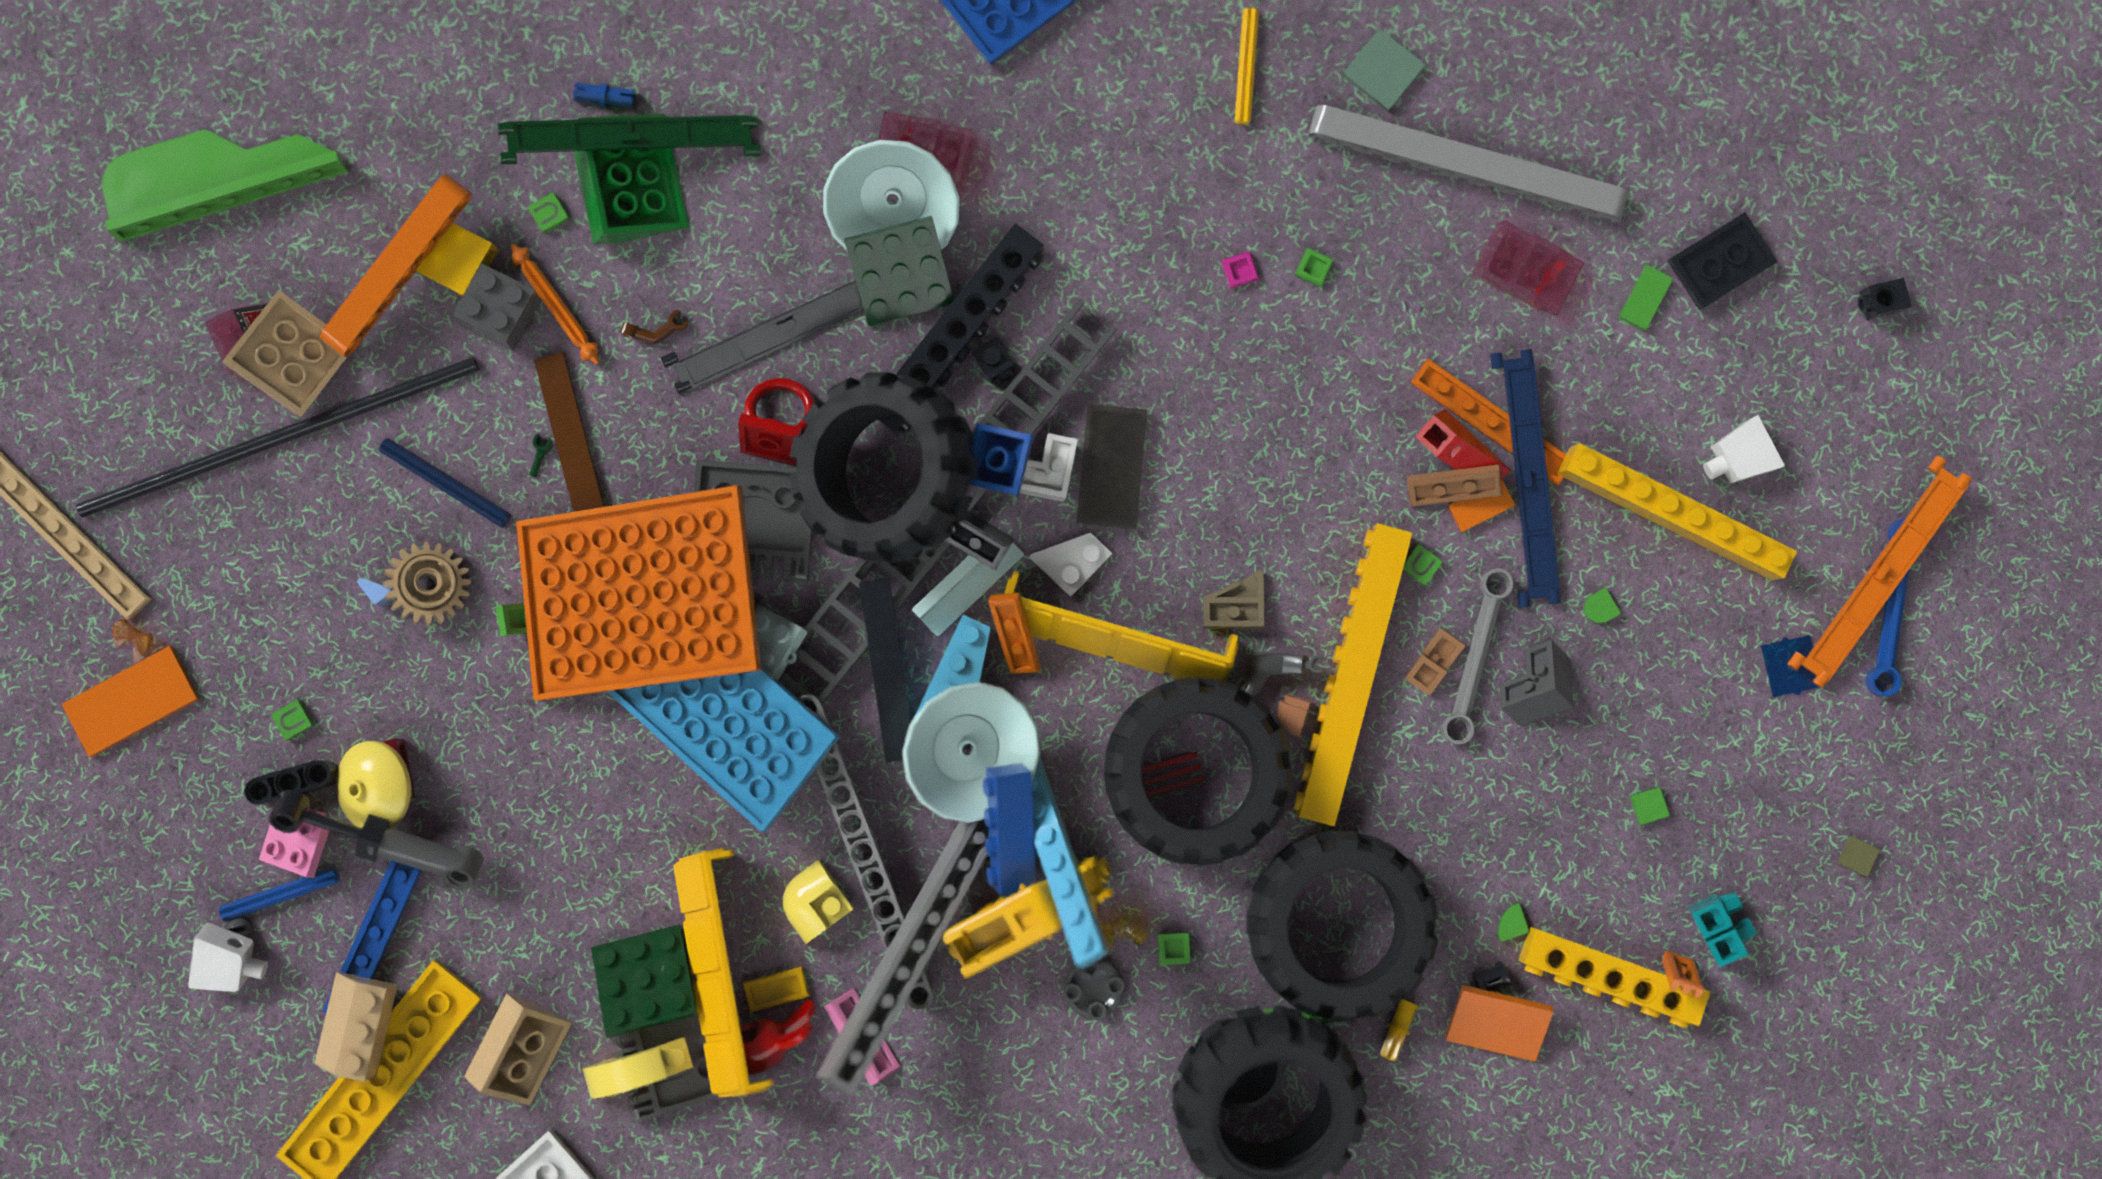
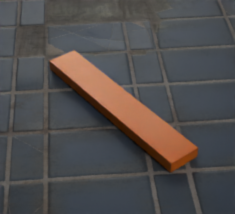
(1477, 412)

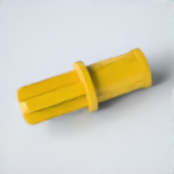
(1398, 1030)

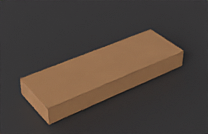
(1454, 485)

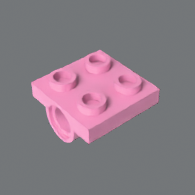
(295, 851)

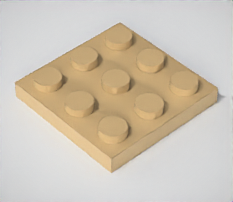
(285, 354)

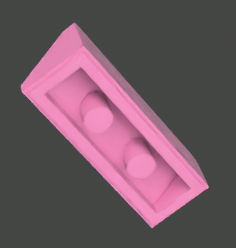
(839, 1012)

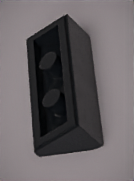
(980, 540)

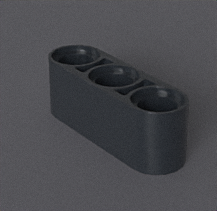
(278, 781)

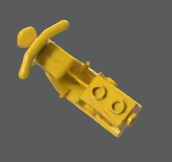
(1018, 920)

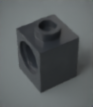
(1893, 291)

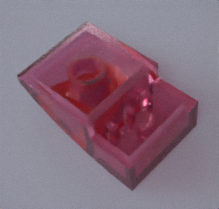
(948, 143)
(1527, 267)

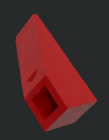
(1456, 444)

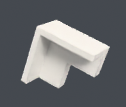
(1052, 475)

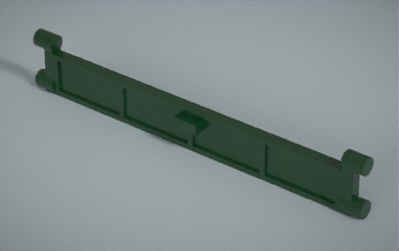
(627, 134)

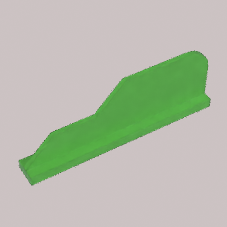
(205, 176)

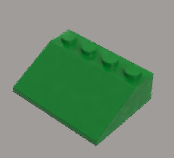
(630, 191)

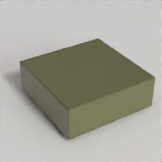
(1858, 856)

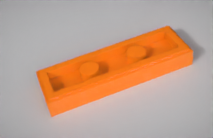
(1014, 633)

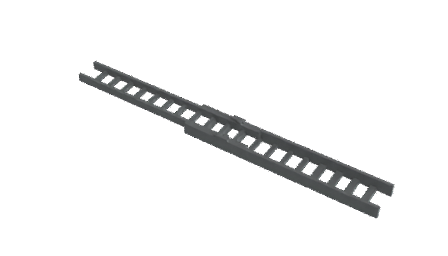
(928, 561)

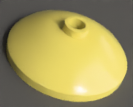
(373, 782)

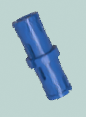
(604, 95)

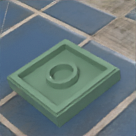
(1383, 70)

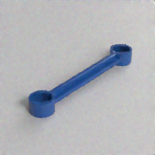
(1889, 633)

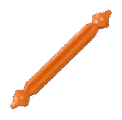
(555, 304)

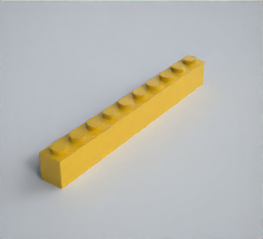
(1353, 675)

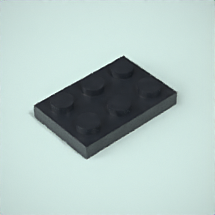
(1722, 261)

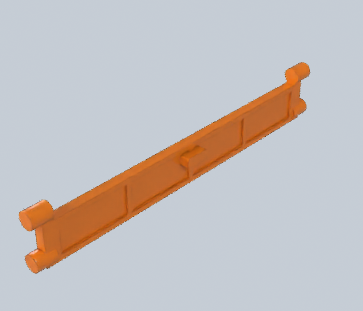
(1884, 574)

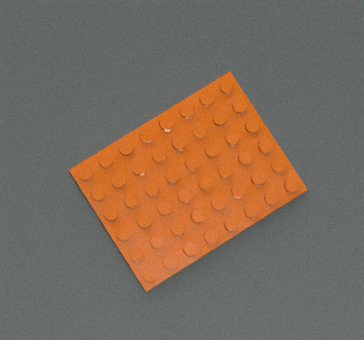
(638, 594)

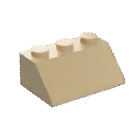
(355, 1026)
(517, 1050)

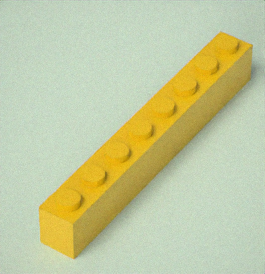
(1676, 512)

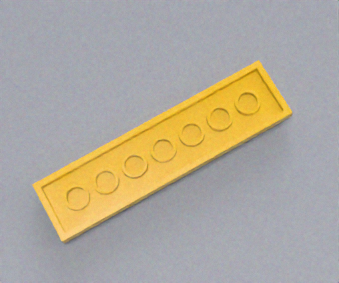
(356, 1108)

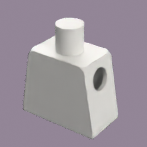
(1744, 453)
(223, 960)

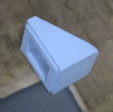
(374, 591)

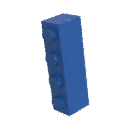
(1010, 827)

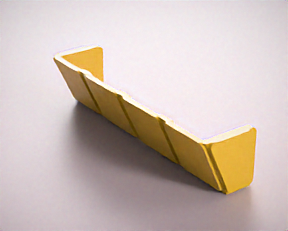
(1123, 643)
(712, 975)

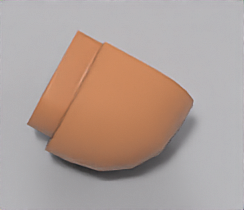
(1293, 714)

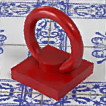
(771, 437)

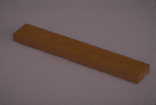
(569, 432)

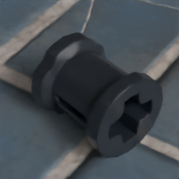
(1492, 978)

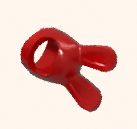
(768, 1040)

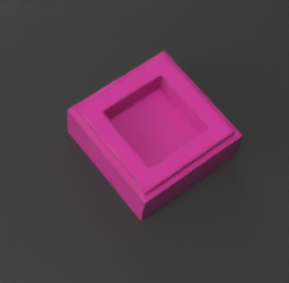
(1240, 270)

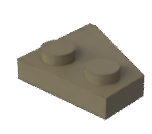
(1237, 605)

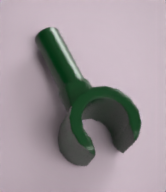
(539, 455)

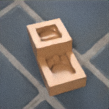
(1435, 661)

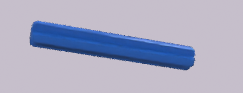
(278, 894)

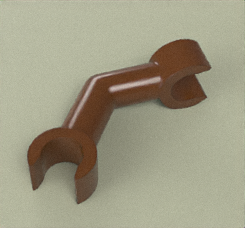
(635, 332)

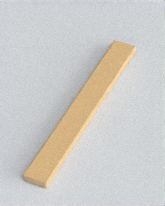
(70, 541)

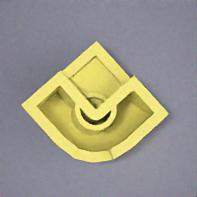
(814, 901)

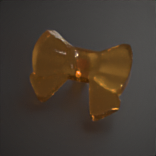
(124, 632)

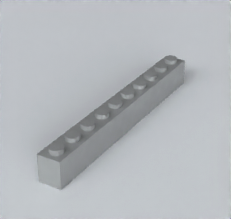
(905, 958)

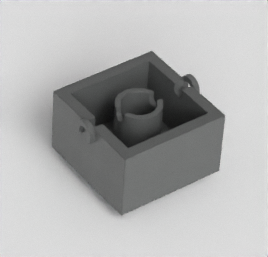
(497, 307)

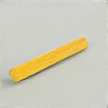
(1246, 66)

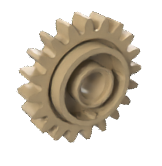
(426, 602)

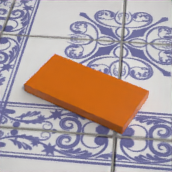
(130, 701)

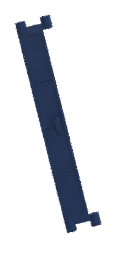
(1530, 477)

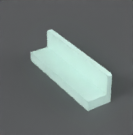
(961, 590)

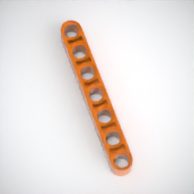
(395, 265)

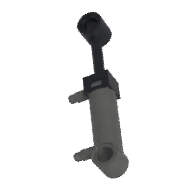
(376, 839)

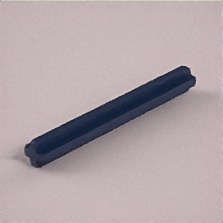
(444, 482)

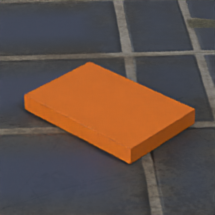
(1499, 1023)

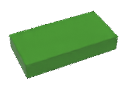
(1645, 298)

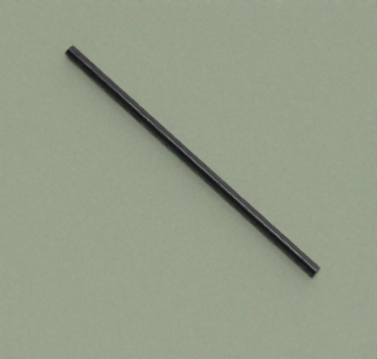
(277, 437)

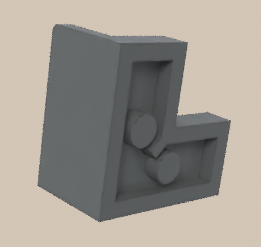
(1543, 688)

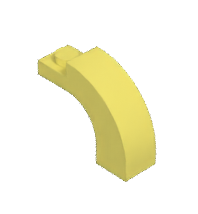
(637, 1069)

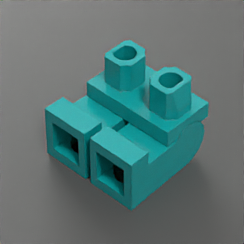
(1718, 931)

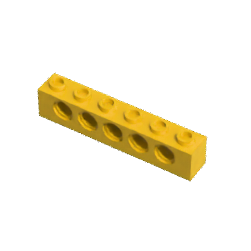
(1540, 944)

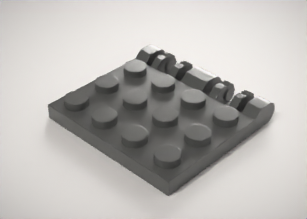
(770, 514)
(679, 1089)

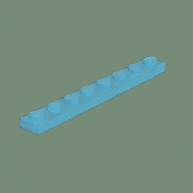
(1064, 875)

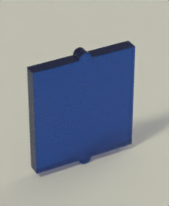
(1781, 677)

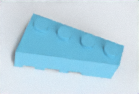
(962, 660)

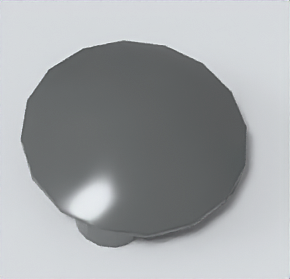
(1093, 989)

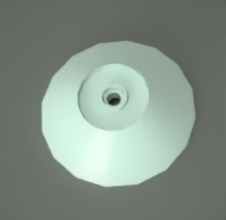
(862, 180)
(975, 714)

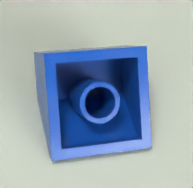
(1001, 458)

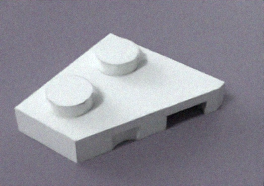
(1072, 561)

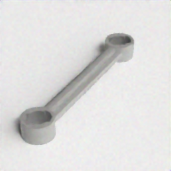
(1477, 656)

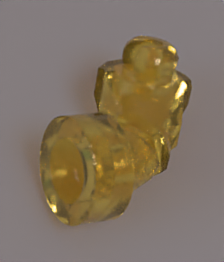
(1123, 928)

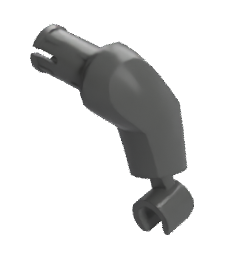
(1277, 664)

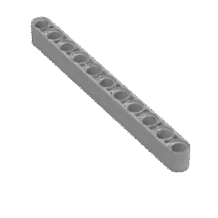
(1468, 162)
(875, 862)

